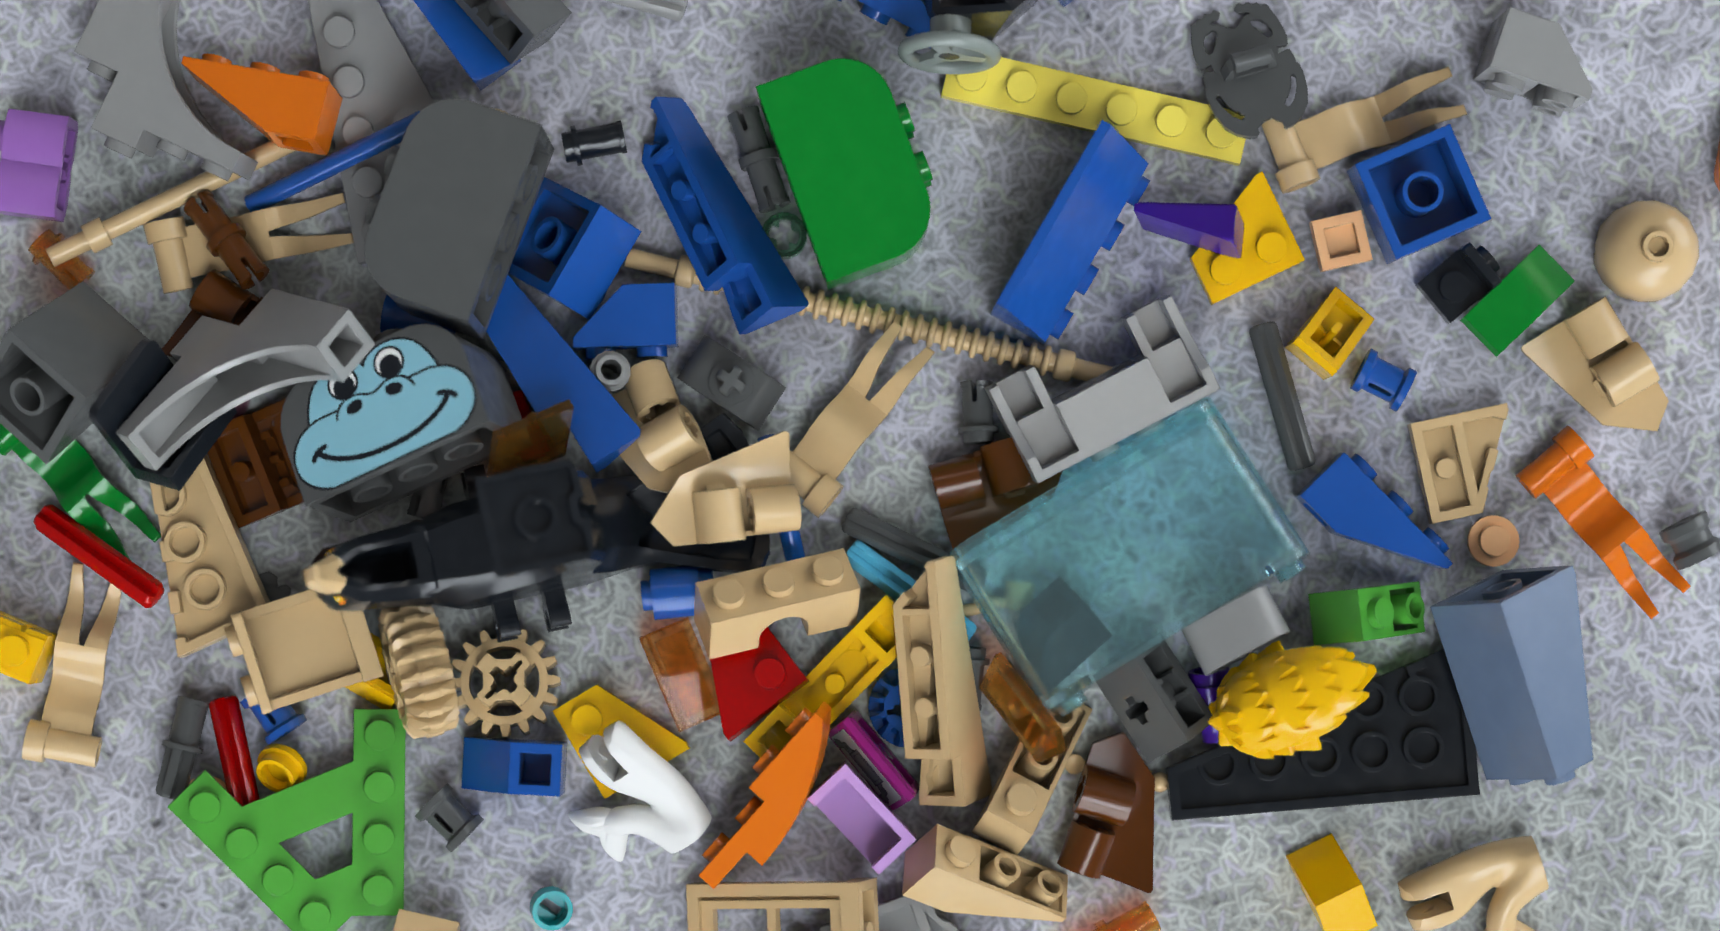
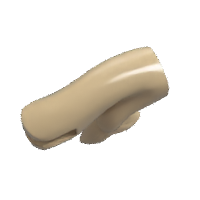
(1462, 879)

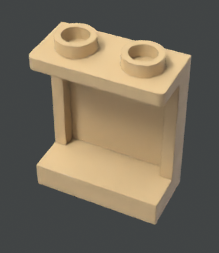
(300, 650)

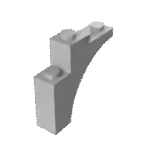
(148, 97)
(226, 364)

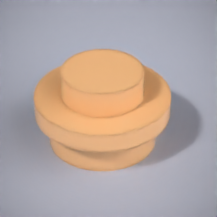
(1493, 541)

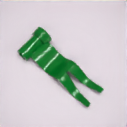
(72, 478)

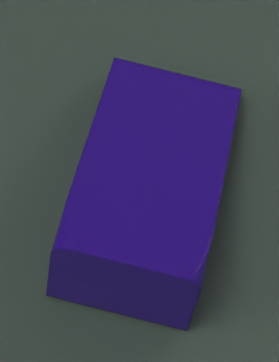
(1198, 224)

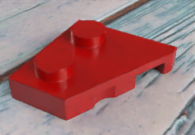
(754, 683)

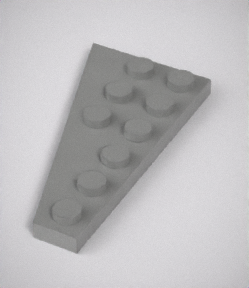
(377, 89)

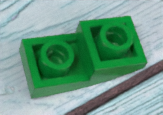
(1517, 300)

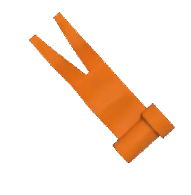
(1595, 514)

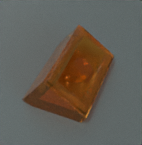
(682, 673)
(1022, 710)

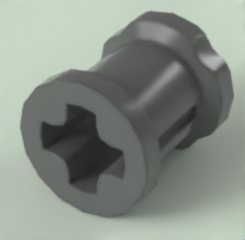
(449, 817)

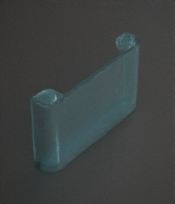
(1127, 554)

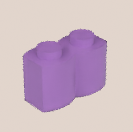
(36, 164)

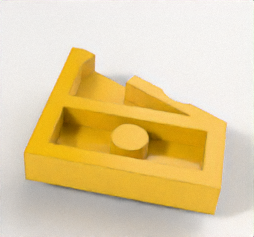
(1266, 246)
(596, 709)

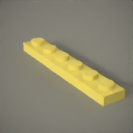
(1086, 101)

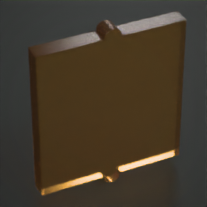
(531, 440)

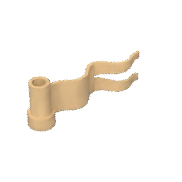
(1350, 130)
(183, 250)
(847, 424)
(75, 683)

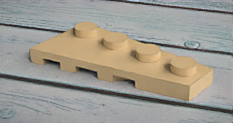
(204, 560)

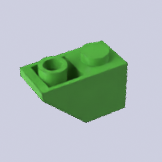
(1366, 613)

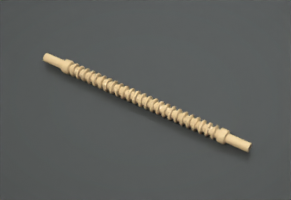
(1061, 364)

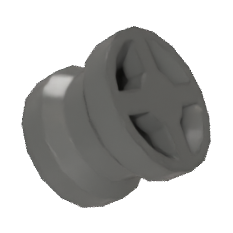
(1691, 540)

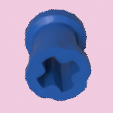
(1383, 380)
(278, 722)

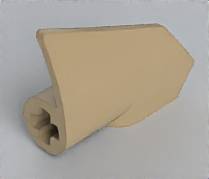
(1601, 368)
(669, 433)
(733, 497)

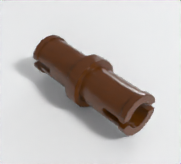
(226, 239)

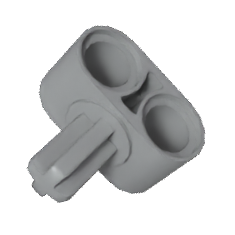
(1236, 630)

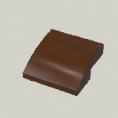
(255, 466)

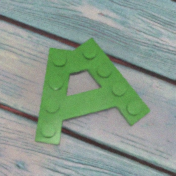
(251, 834)

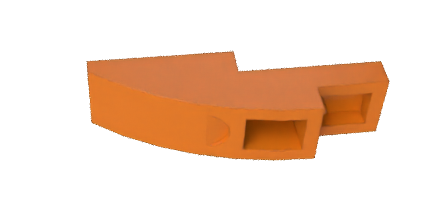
(784, 786)

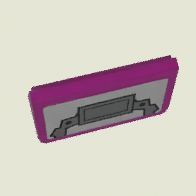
(874, 760)

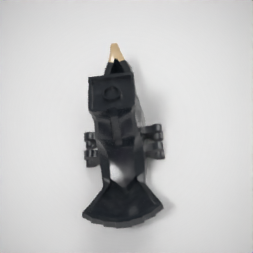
(522, 539)

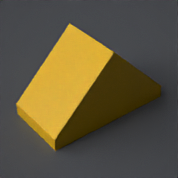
(1330, 334)
(1331, 886)

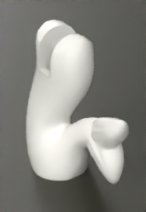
(634, 769)

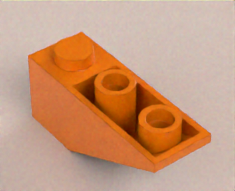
(284, 107)

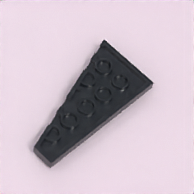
(1391, 748)

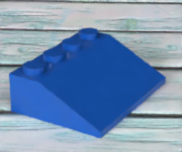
(1071, 236)

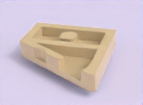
(1456, 460)

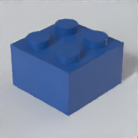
(1418, 194)

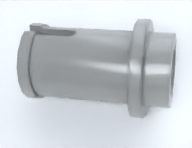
(615, 362)

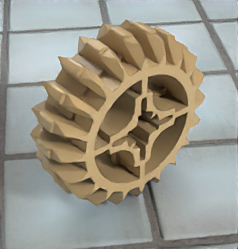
(419, 670)

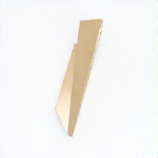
(939, 689)

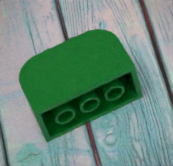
(849, 166)

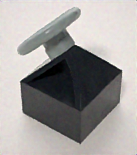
(962, 35)

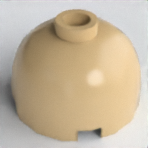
(1646, 251)

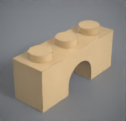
(739, 606)

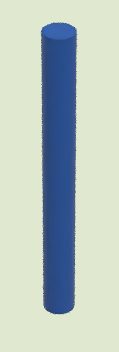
(328, 166)

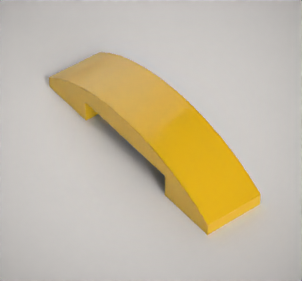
(836, 678)

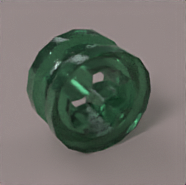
(797, 227)

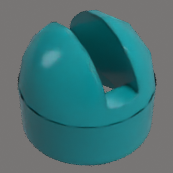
(543, 915)

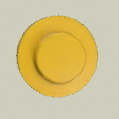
(280, 767)

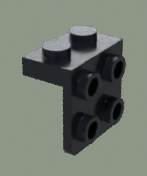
(121, 398)

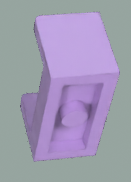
(862, 817)

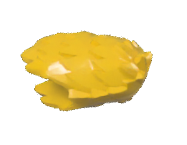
(1287, 698)

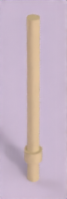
(99, 234)

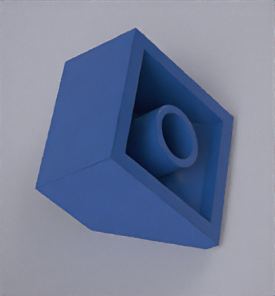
(571, 248)

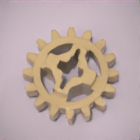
(521, 697)

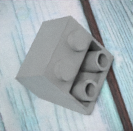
(1533, 61)

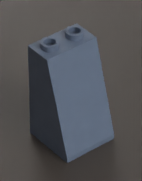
(1520, 672)

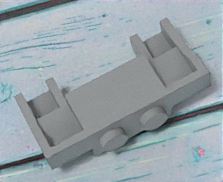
(1112, 406)

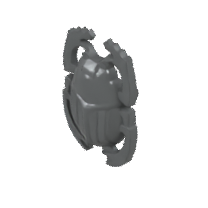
(1249, 71)

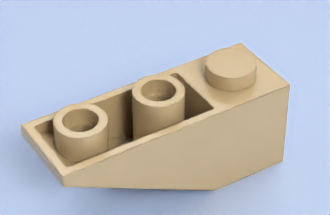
(1026, 788)
(981, 879)

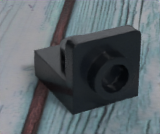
(1460, 281)

